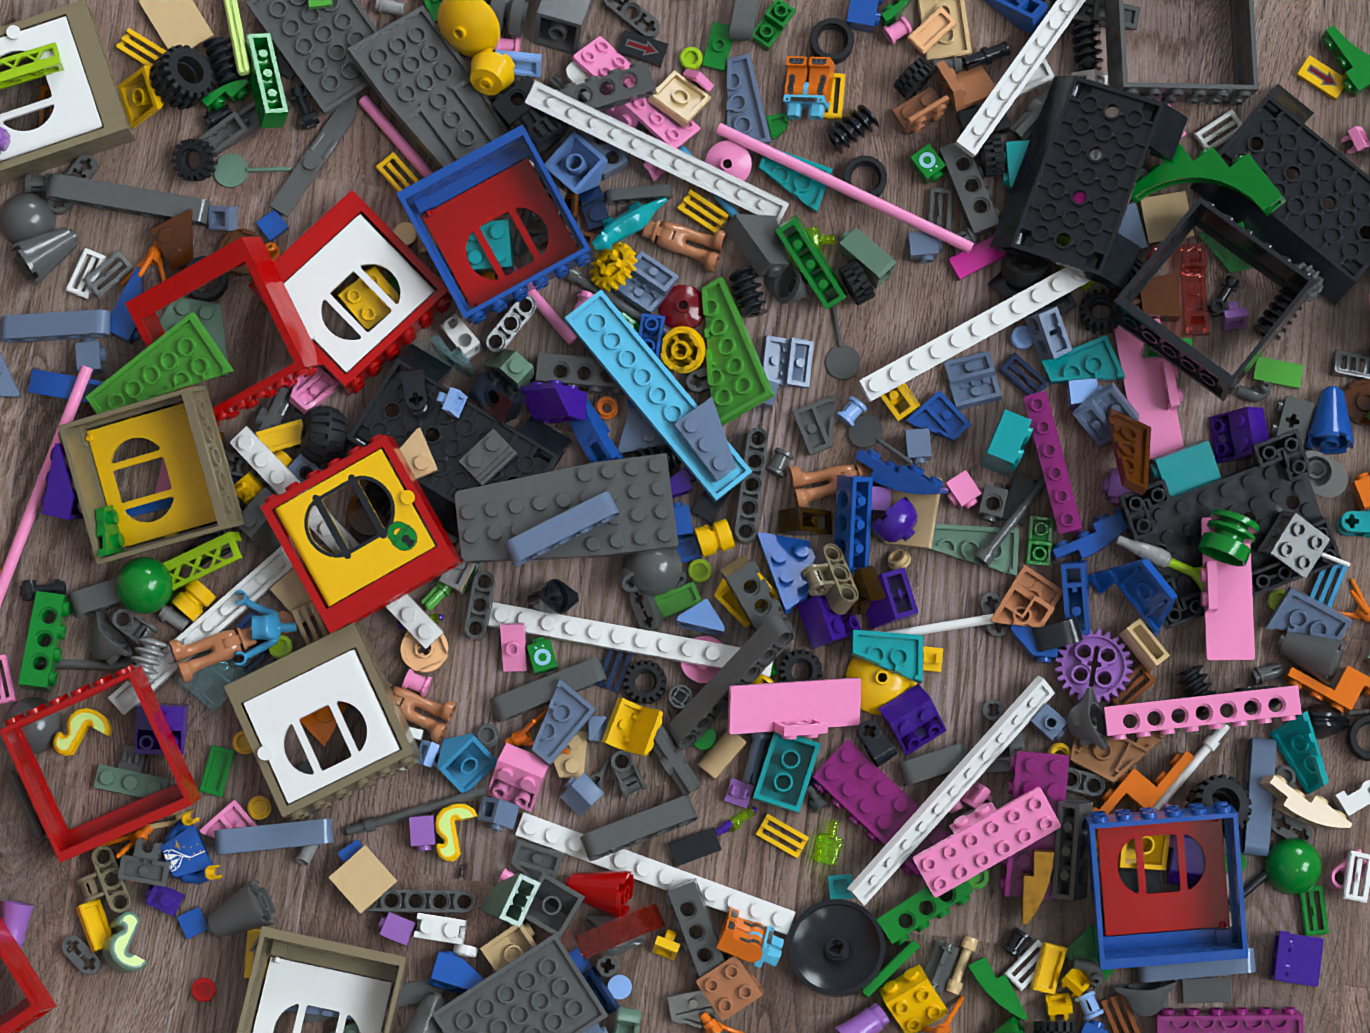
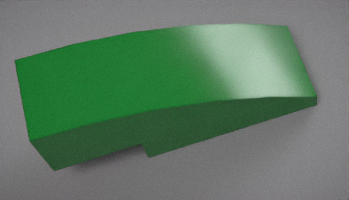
(997, 989)

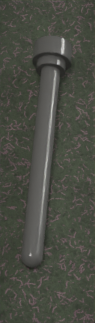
(985, 555)
(88, 664)

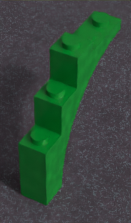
(1349, 58)
(1210, 168)

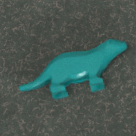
(626, 224)

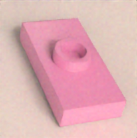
(514, 647)

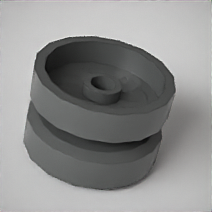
(514, 12)

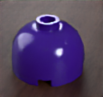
(897, 522)

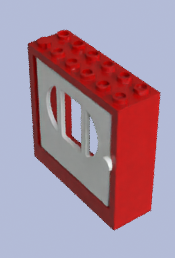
(349, 245)

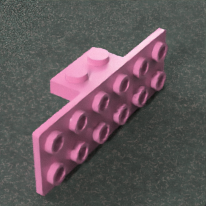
(601, 57)
(1151, 391)
(1227, 608)
(794, 707)
(985, 840)

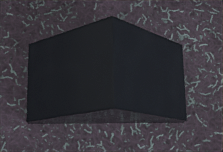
(378, 500)

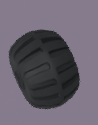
(323, 434)

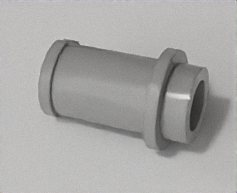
(390, 6)
(174, 618)
(306, 854)

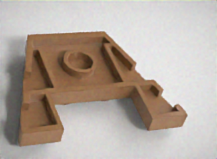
(1117, 759)

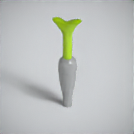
(1159, 558)

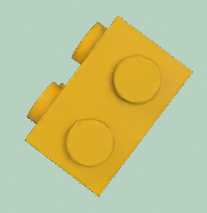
(364, 302)
(632, 727)
(913, 1000)

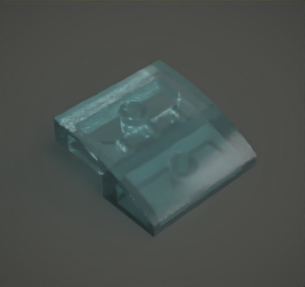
(455, 359)
(210, 682)

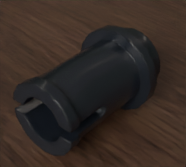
(217, 116)

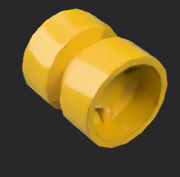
(714, 538)
(193, 599)

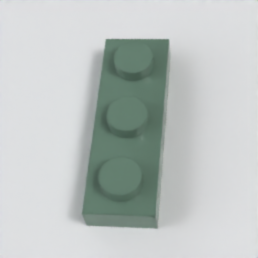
(128, 781)

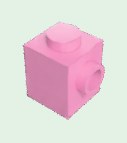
(962, 491)

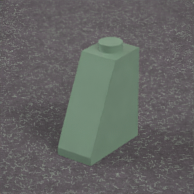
(873, 260)
(512, 367)
(511, 899)

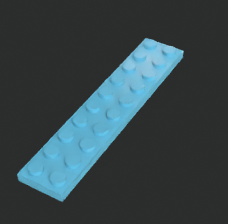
(645, 383)

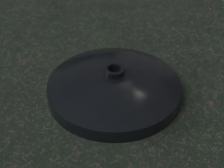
(831, 926)

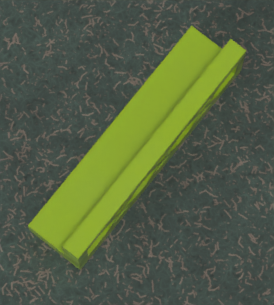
(33, 70)
(194, 556)

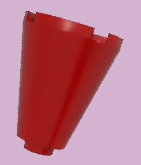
(604, 890)

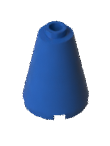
(1331, 423)

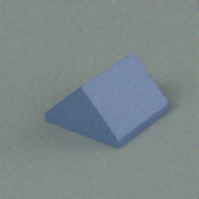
(577, 164)
(702, 619)

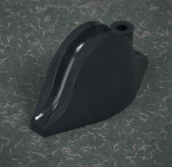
(553, 597)
(1325, 720)

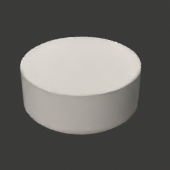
(465, 950)

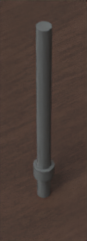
(576, 277)
(370, 824)

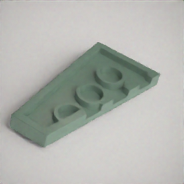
(964, 541)

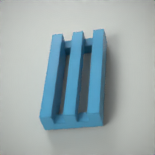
(1342, 568)

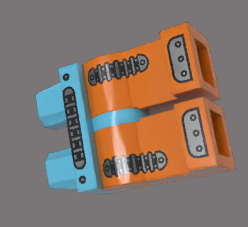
(808, 86)
(749, 940)

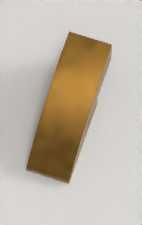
(1036, 883)

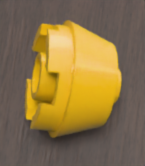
(491, 71)
(683, 349)

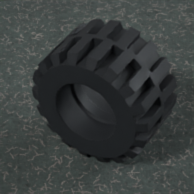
(172, 87)
(542, 129)
(1224, 790)

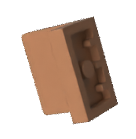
(965, 87)
(920, 110)
(730, 987)

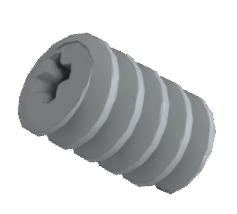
(148, 656)

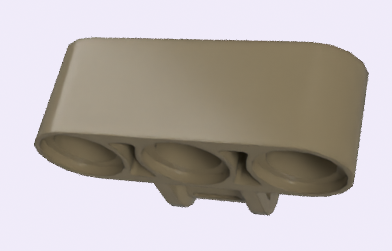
(832, 578)
(98, 882)

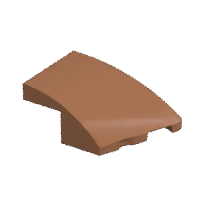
(1028, 600)

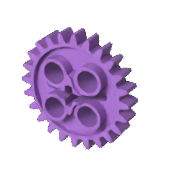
(1115, 670)

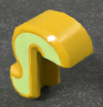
(77, 727)
(446, 828)

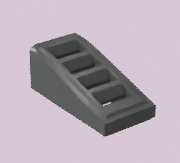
(1336, 369)

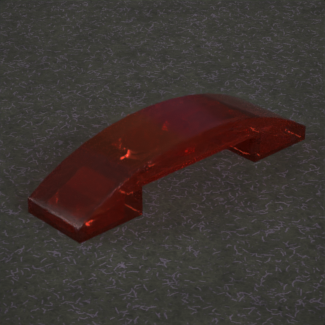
(1194, 290)
(619, 931)

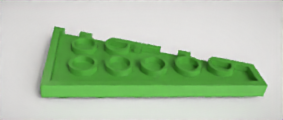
(732, 362)
(169, 364)

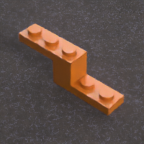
(1341, 696)
(1140, 789)

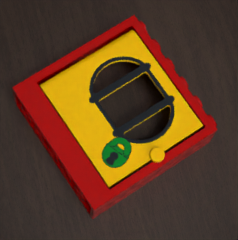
(336, 576)

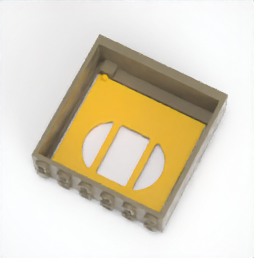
(193, 460)

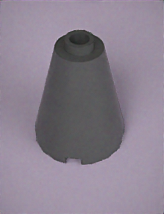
(43, 253)
(1313, 654)
(242, 912)
(422, 1019)

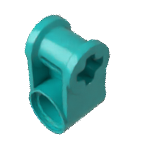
(1360, 522)

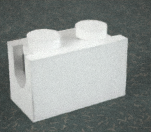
(440, 929)

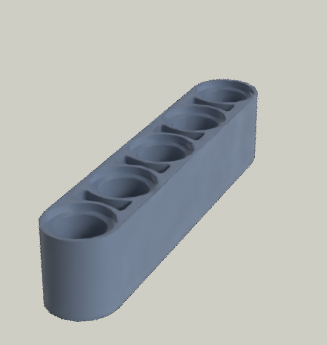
(55, 326)
(561, 529)
(1260, 764)
(274, 836)
(1197, 969)

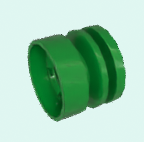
(1229, 537)

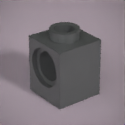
(992, 493)

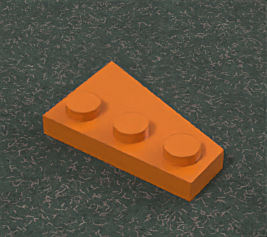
(322, 722)

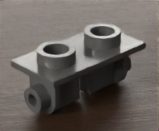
(940, 964)

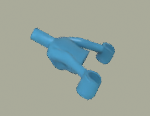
(264, 627)

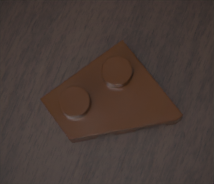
(176, 239)

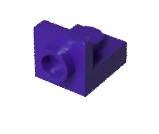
(164, 899)

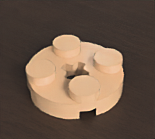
(420, 662)

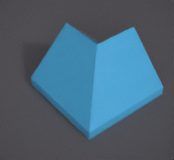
(465, 761)

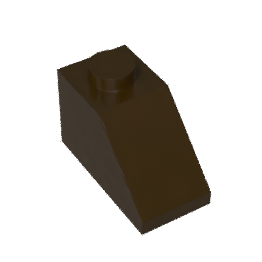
(804, 522)

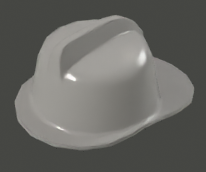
(1328, 476)

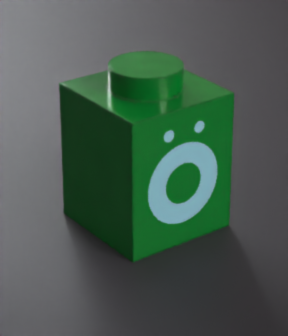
(927, 164)
(542, 656)

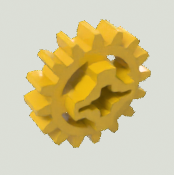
(613, 266)

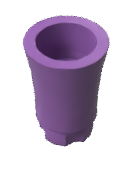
(16, 918)
(868, 1021)

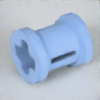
(851, 411)
(1089, 996)

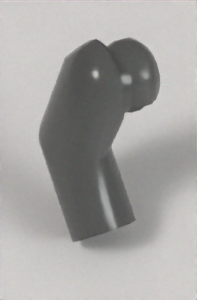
(1255, 394)

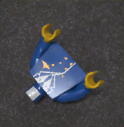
(188, 853)

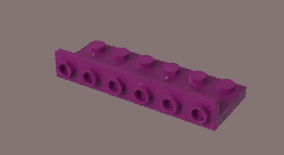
(1053, 463)
(1051, 775)
(871, 799)
(1236, 1021)

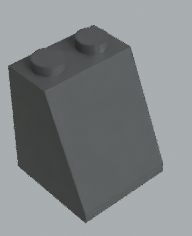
(562, 24)

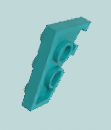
(800, 186)
(1086, 361)
(890, 651)
(1301, 751)

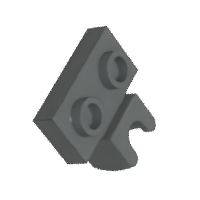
(145, 865)

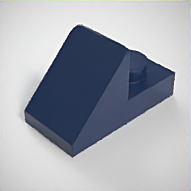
(593, 208)

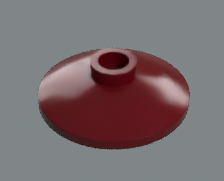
(676, 317)

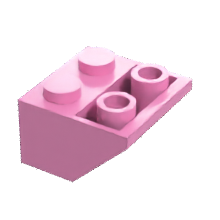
(518, 777)

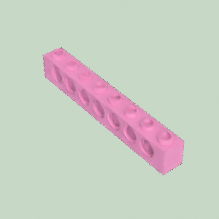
(1288, 698)

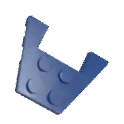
(1143, 589)

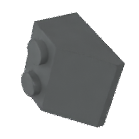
(257, 526)
(554, 906)

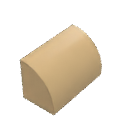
(1144, 645)
(721, 754)

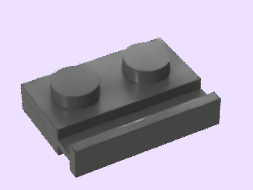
(488, 457)

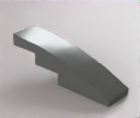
(1095, 12)
(234, 128)

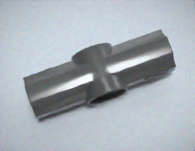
(1024, 127)
(274, 412)
(675, 762)

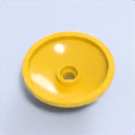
(468, 25)
(873, 692)

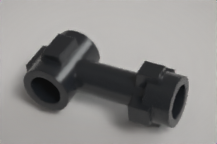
(307, 119)
(1217, 306)
(29, 588)

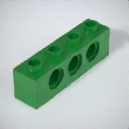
(266, 81)
(811, 261)
(44, 605)
(910, 907)

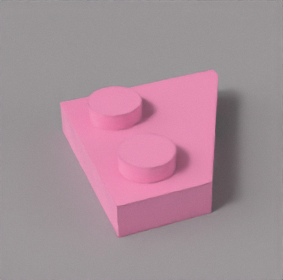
(312, 390)
(230, 817)

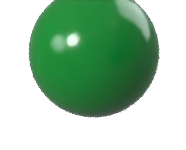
(144, 585)
(1292, 866)

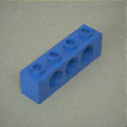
(853, 519)

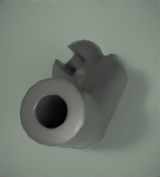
(1091, 969)

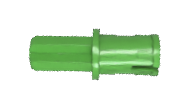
(435, 595)

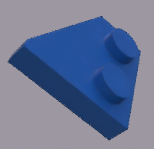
(940, 417)

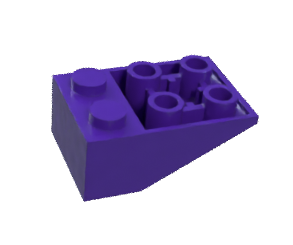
(60, 496)

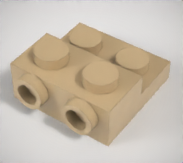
(509, 945)

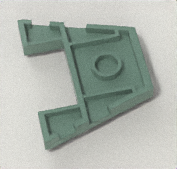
(208, 313)

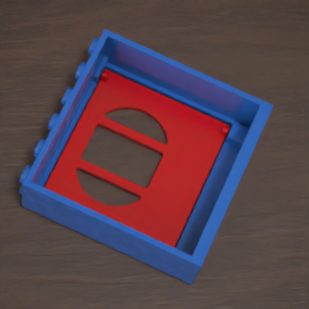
(469, 211)
(1188, 908)

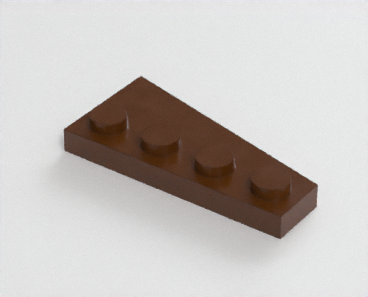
(1131, 450)

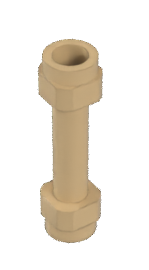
(969, 945)

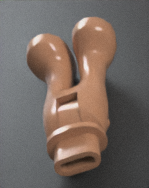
(674, 238)
(799, 479)
(223, 648)
(409, 700)

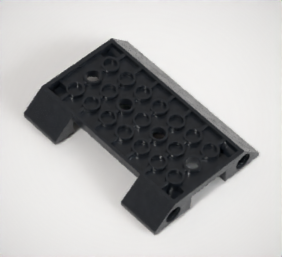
(1060, 166)
(1302, 224)
(536, 443)
(1174, 521)

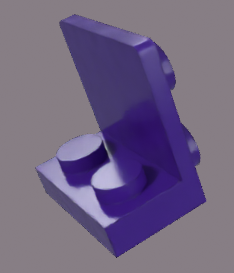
(1296, 958)

